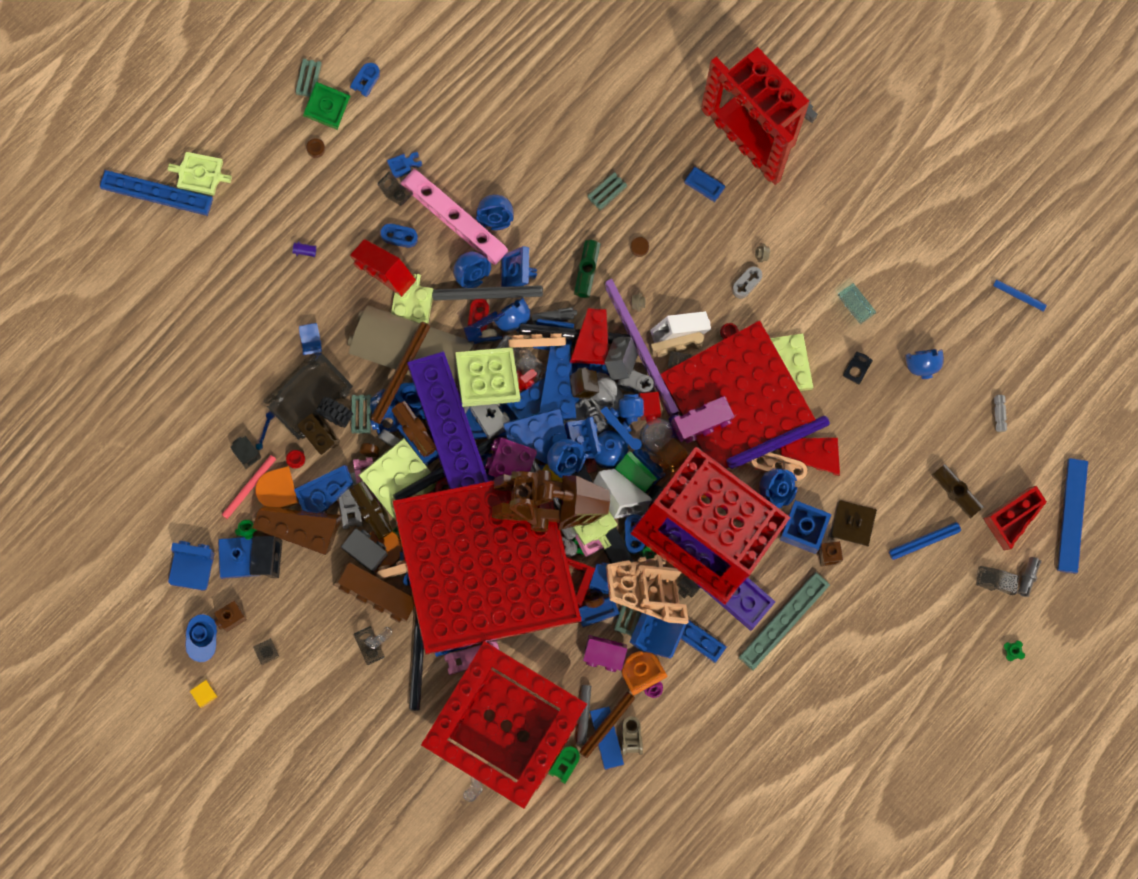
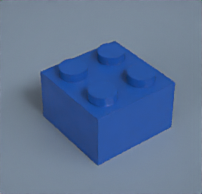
(805, 527)

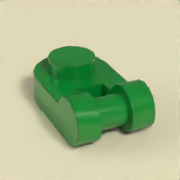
(569, 757)

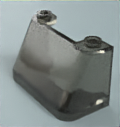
(303, 392)

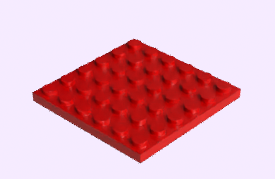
(754, 384)

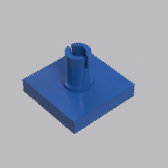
(516, 268)
(235, 557)

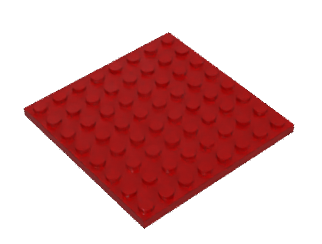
(481, 573)

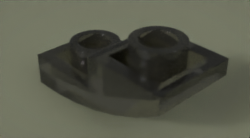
(997, 579)

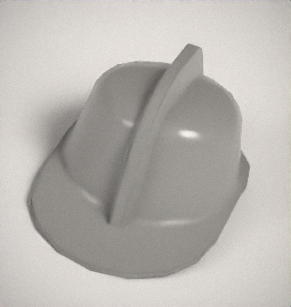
(608, 394)

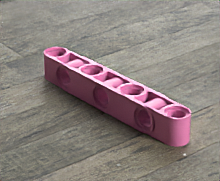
(464, 225)

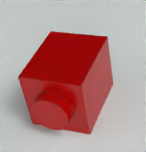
(651, 405)

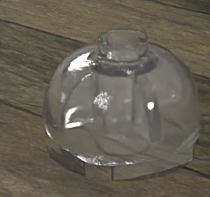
(656, 434)

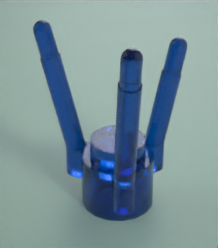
(473, 331)

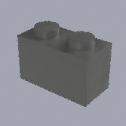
(621, 358)
(365, 550)

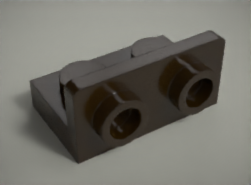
(318, 433)

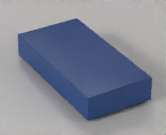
(704, 184)
(594, 615)

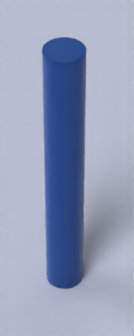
(1019, 295)

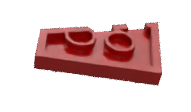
(592, 339)
(815, 453)

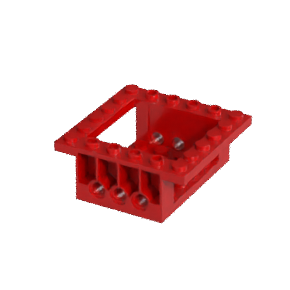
(769, 100)
(737, 546)
(486, 690)

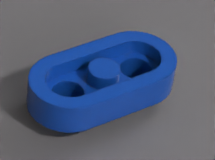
(400, 234)
(630, 538)

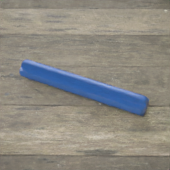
(924, 541)

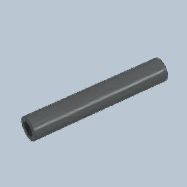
(583, 720)

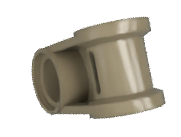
(631, 738)

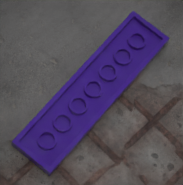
(447, 421)
(748, 601)

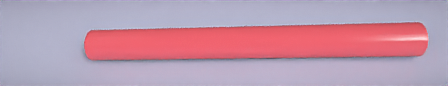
(248, 487)

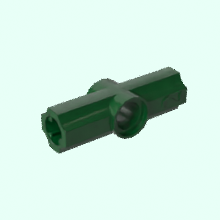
(589, 258)

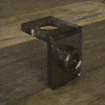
(395, 192)
(369, 655)

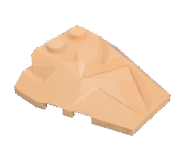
(648, 588)

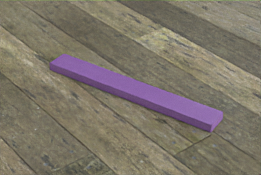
(641, 348)

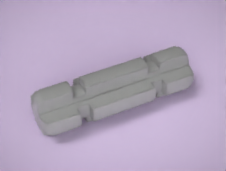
(1000, 413)

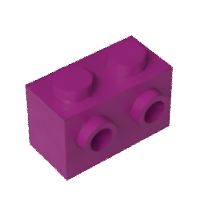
(604, 653)

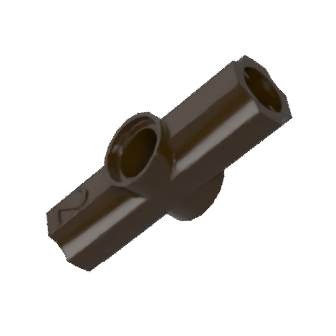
(966, 500)
(370, 510)

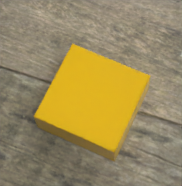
(203, 694)

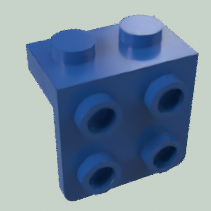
(191, 565)
(657, 636)

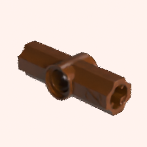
(414, 429)

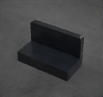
(266, 556)

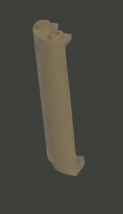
(385, 337)

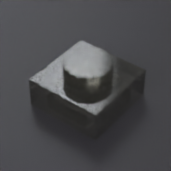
(266, 651)

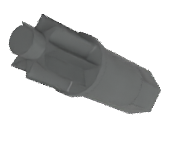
(555, 315)

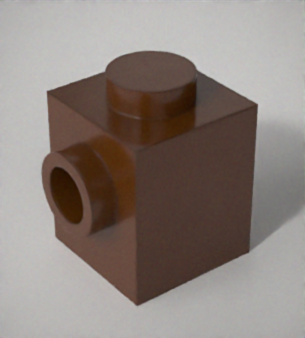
(229, 617)

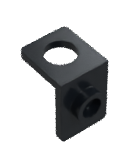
(861, 362)

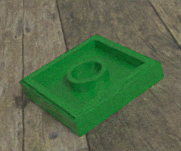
(326, 105)
(636, 472)

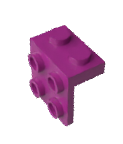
(509, 457)

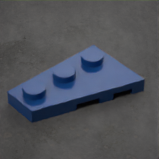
(324, 491)

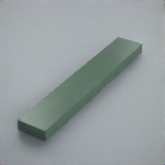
(784, 621)

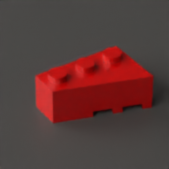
(383, 266)
(1014, 516)

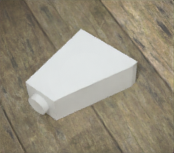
(680, 325)
(624, 495)

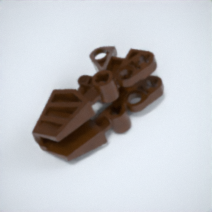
(581, 499)

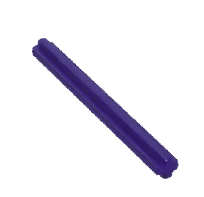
(777, 442)

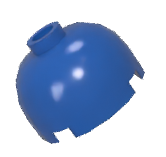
(495, 212)
(470, 269)
(515, 314)
(925, 362)
(612, 449)
(566, 457)
(778, 487)

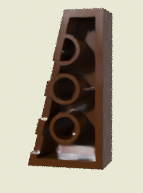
(299, 527)
(375, 592)

